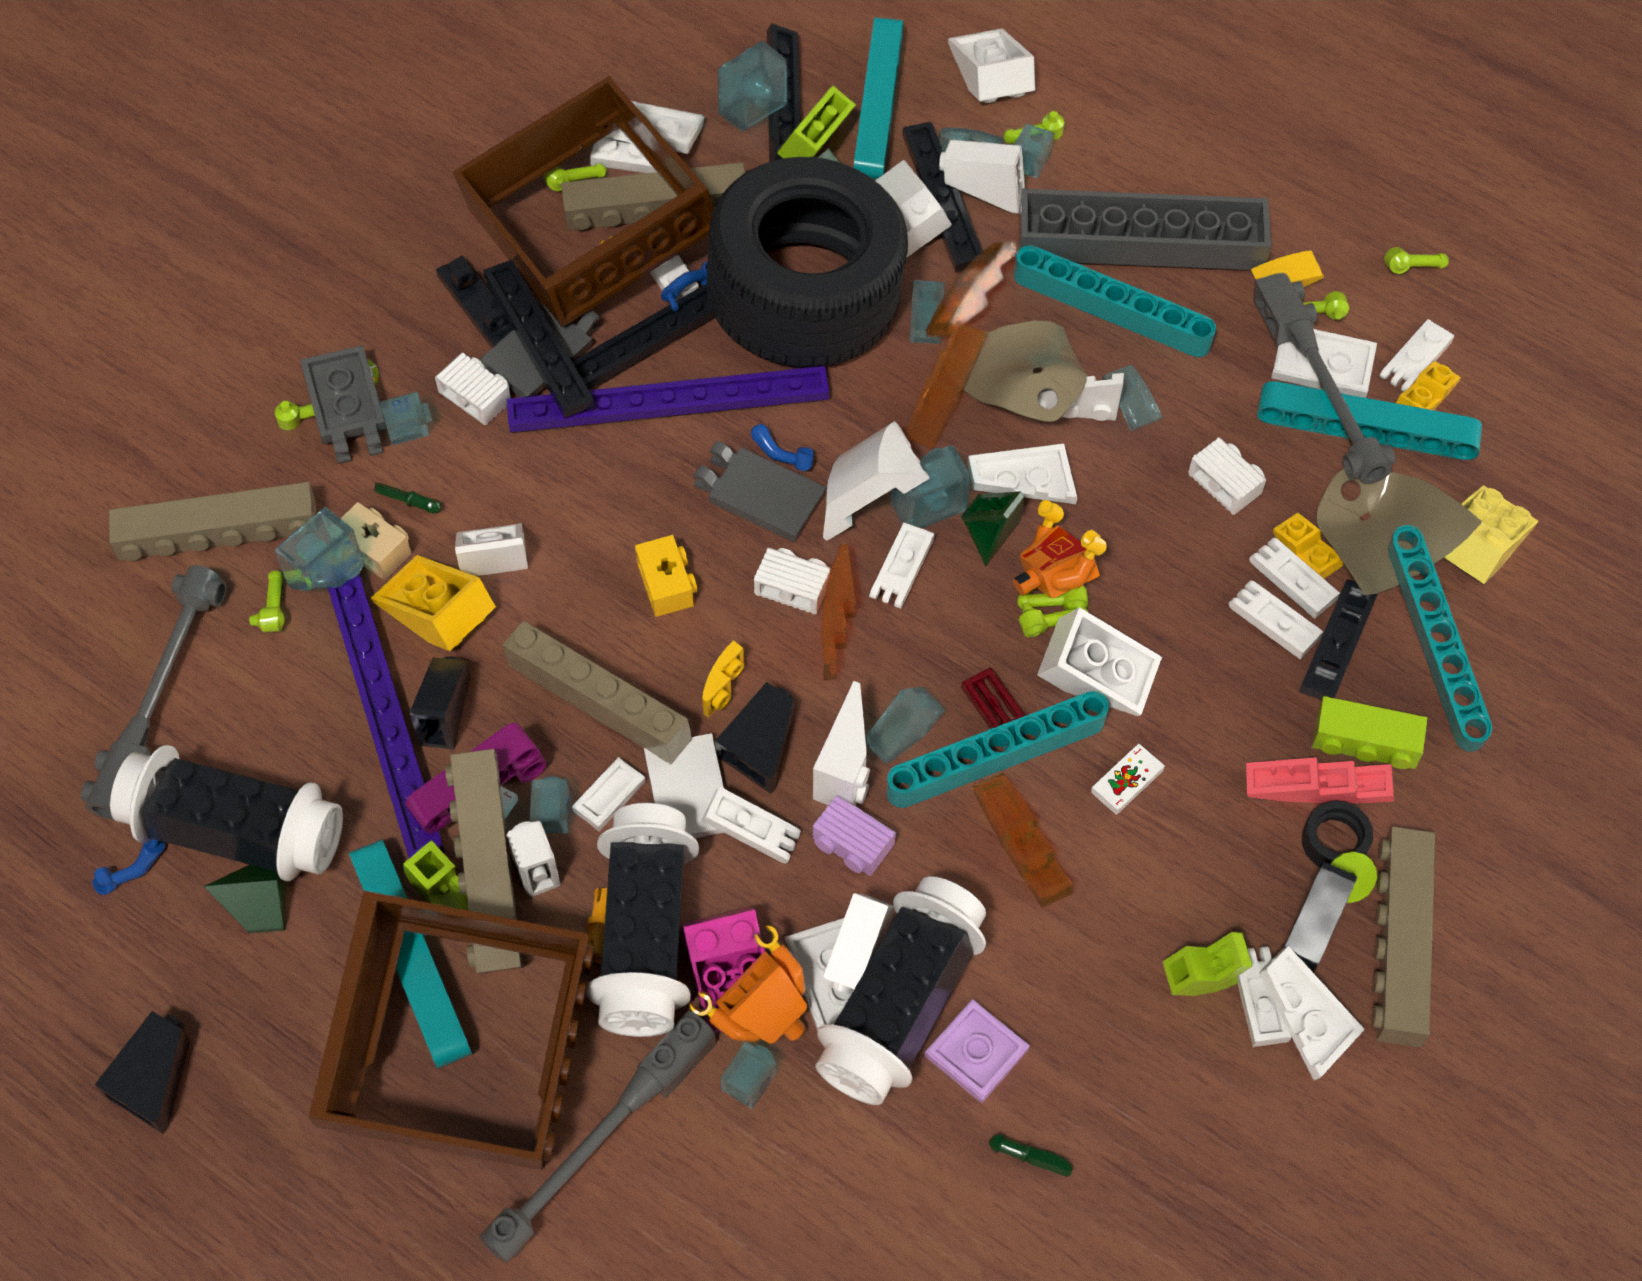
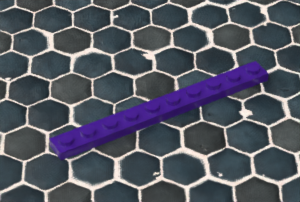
(674, 398)
(381, 708)

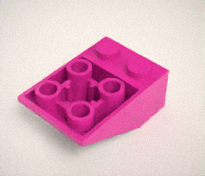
(721, 951)

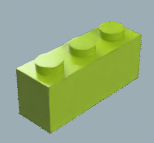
(817, 125)
(1369, 733)

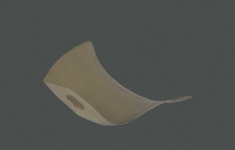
(1006, 366)
(1391, 503)

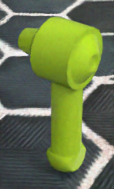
(1051, 122)
(558, 175)
(1400, 261)
(1334, 305)
(289, 414)
(1069, 600)
(271, 617)
(1035, 623)

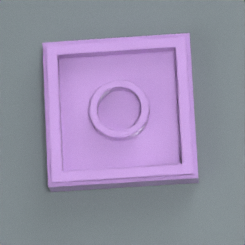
(977, 1051)

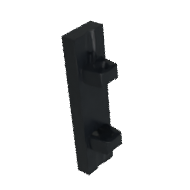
(475, 300)
(1338, 642)

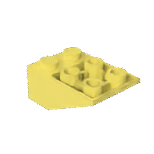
(1497, 536)

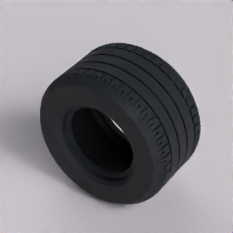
(796, 314)

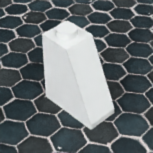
(985, 171)
(857, 940)

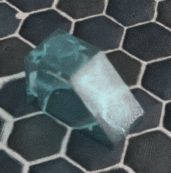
(903, 723)

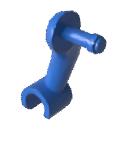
(676, 286)
(802, 459)
(106, 882)

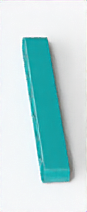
(878, 97)
(1114, 301)
(1386, 421)
(1438, 653)
(986, 761)
(415, 964)

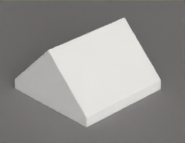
(491, 550)

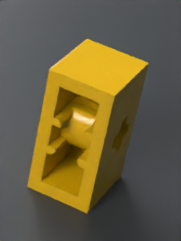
(665, 576)

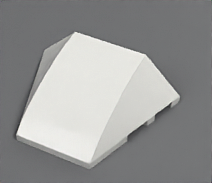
(868, 473)

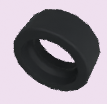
(1340, 812)

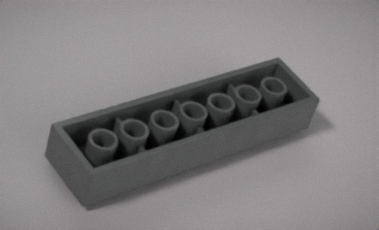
(1147, 228)

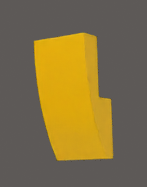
(1297, 266)
(1430, 387)
(1305, 542)
(718, 684)

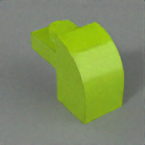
(435, 877)
(1207, 969)

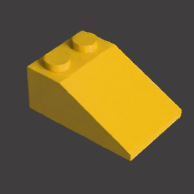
(435, 601)

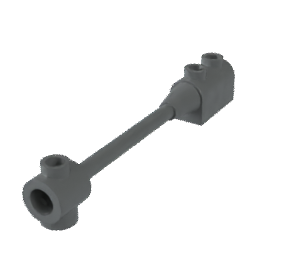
(1293, 322)
(195, 593)
(657, 1073)

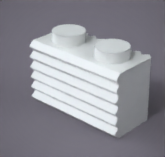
(473, 388)
(1227, 475)
(792, 580)
(533, 858)

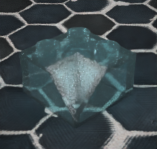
(752, 86)
(939, 496)
(320, 553)

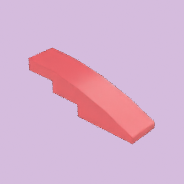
(1319, 782)

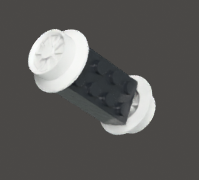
(226, 813)
(643, 920)
(902, 990)

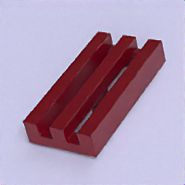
(979, 704)

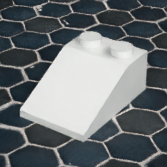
(993, 64)
(919, 208)
(1098, 658)
(842, 761)

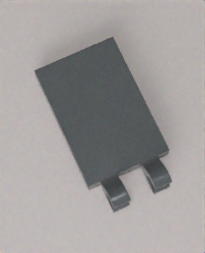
(514, 364)
(344, 399)
(760, 491)

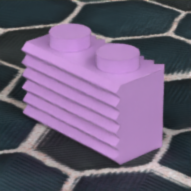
(853, 836)

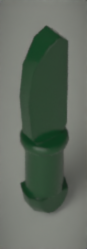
(410, 498)
(1032, 1155)

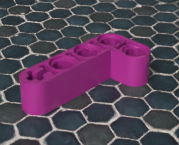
(515, 756)

